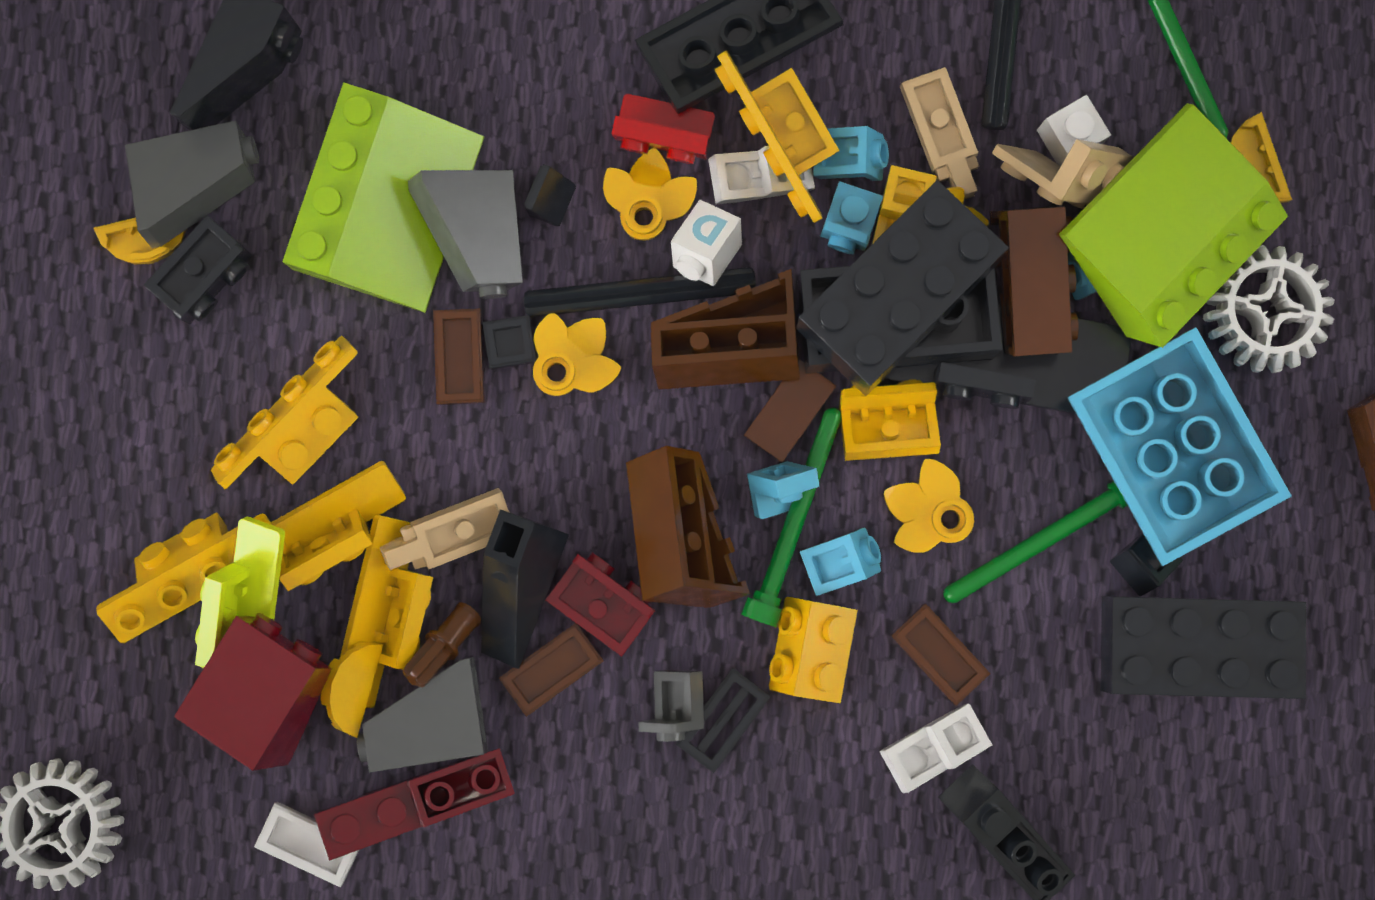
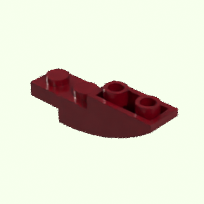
(413, 803)

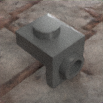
(677, 705)

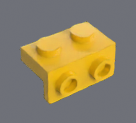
(890, 421)
(812, 650)

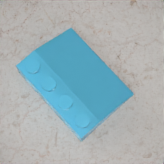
(1179, 446)

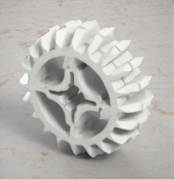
(1308, 313)
(69, 838)

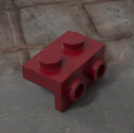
(601, 603)

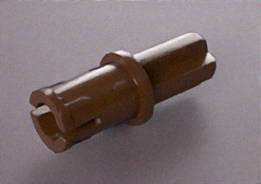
(441, 645)

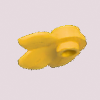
(650, 189)
(575, 349)
(922, 507)

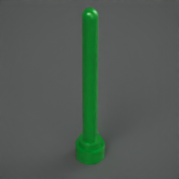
(1187, 63)
(1035, 544)
(764, 603)

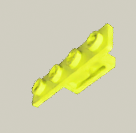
(241, 587)

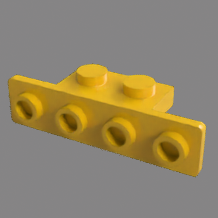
(788, 125)
(297, 425)
(334, 524)
(171, 576)
(387, 604)

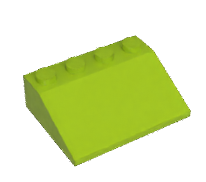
(357, 211)
(1172, 227)

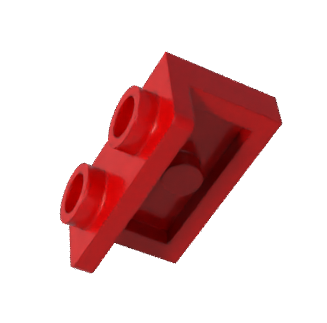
(657, 125)

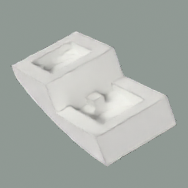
(749, 177)
(935, 748)

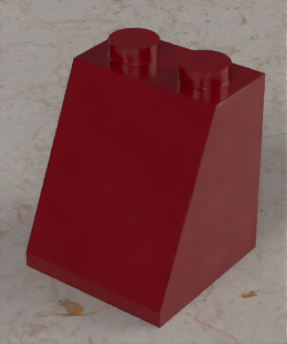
(256, 693)

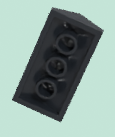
(752, 31)

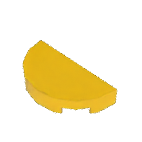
(1257, 147)
(128, 245)
(350, 686)

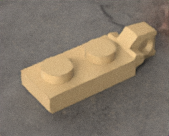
(942, 129)
(446, 533)

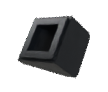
(549, 196)
(1141, 567)

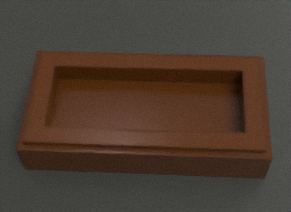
(458, 356)
(789, 413)
(940, 654)
(551, 669)

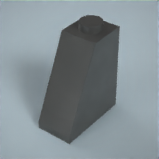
(187, 177)
(473, 225)
(428, 723)

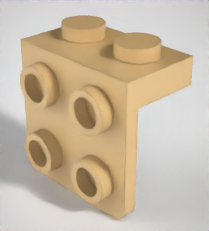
(1076, 181)

